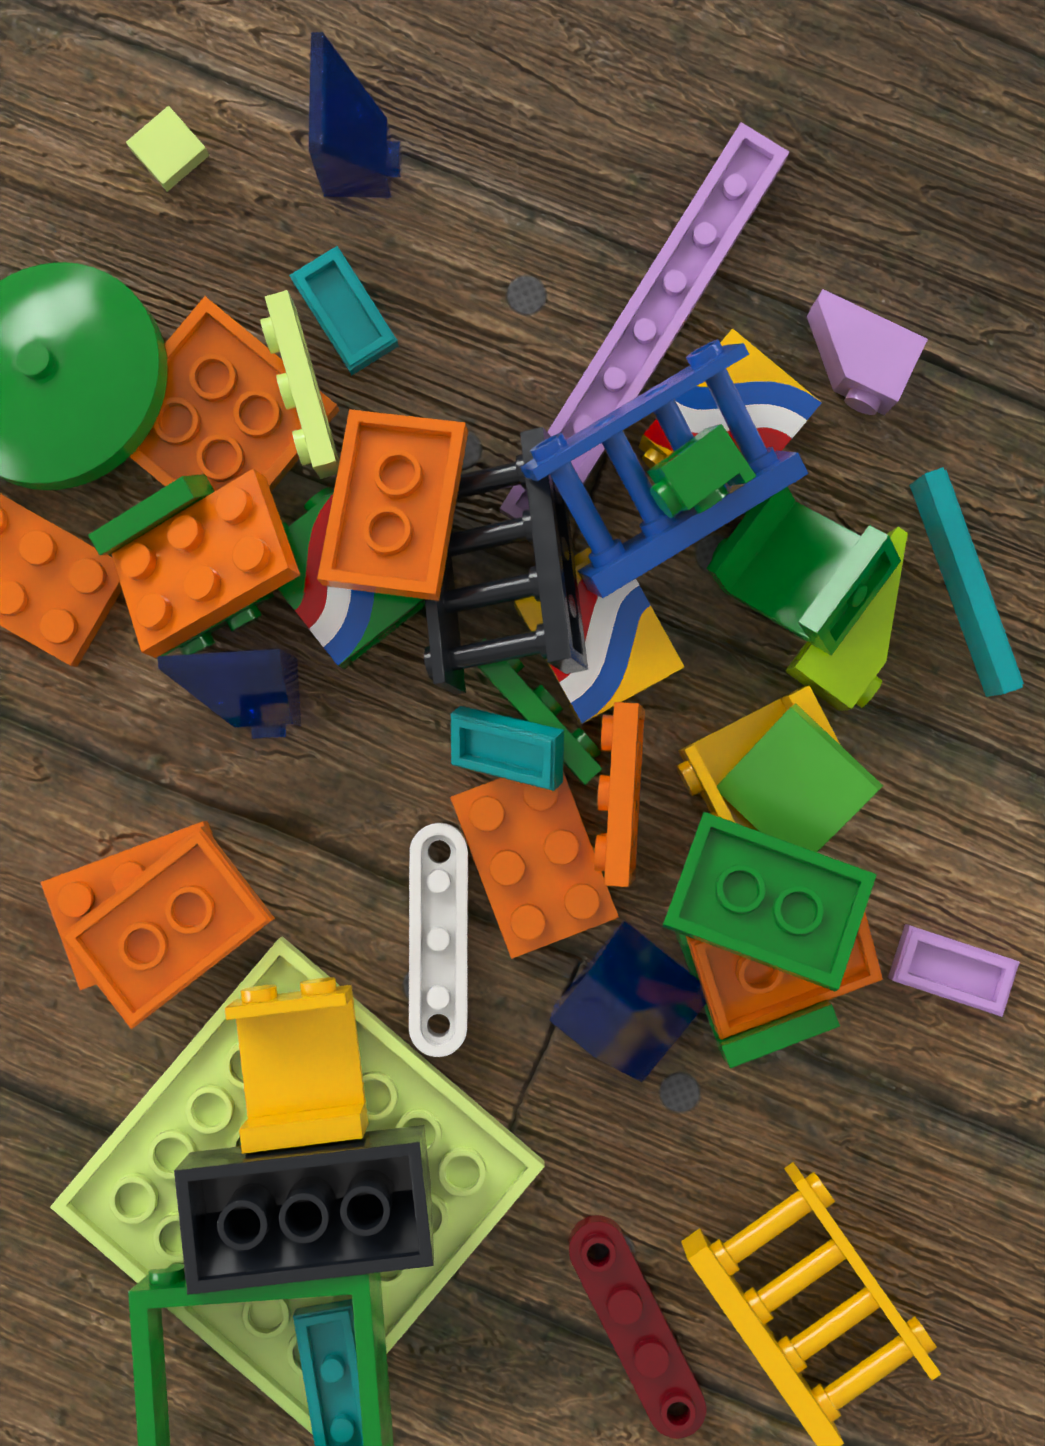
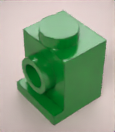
(697, 472)

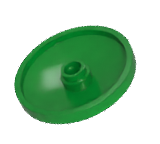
(75, 375)

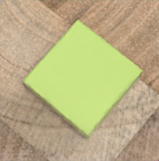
(167, 148)

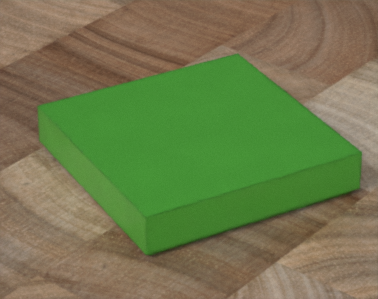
(798, 783)

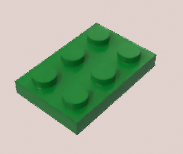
(770, 901)

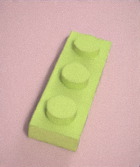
(299, 385)

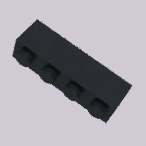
(305, 1211)

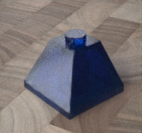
(347, 130)
(242, 687)
(629, 1003)

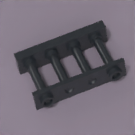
(549, 582)

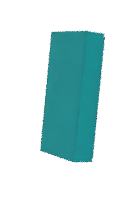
(344, 310)
(507, 747)

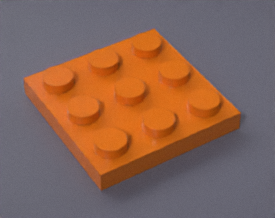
(221, 406)

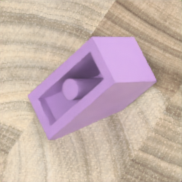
(863, 353)

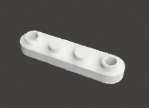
(438, 940)

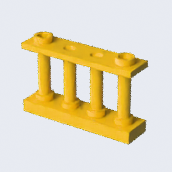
(786, 1358)

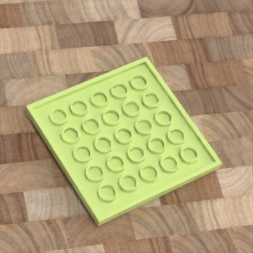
(129, 1198)

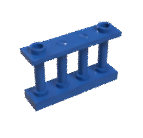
(661, 537)

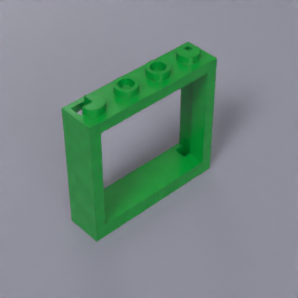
(168, 1289)

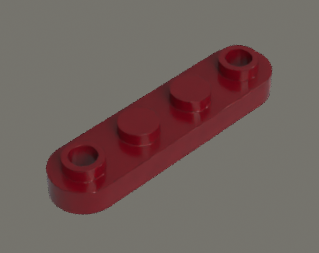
(637, 1327)

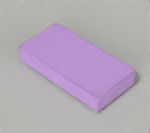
(953, 970)

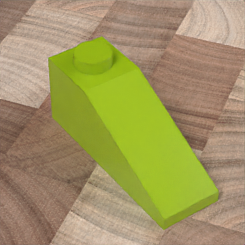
(851, 671)

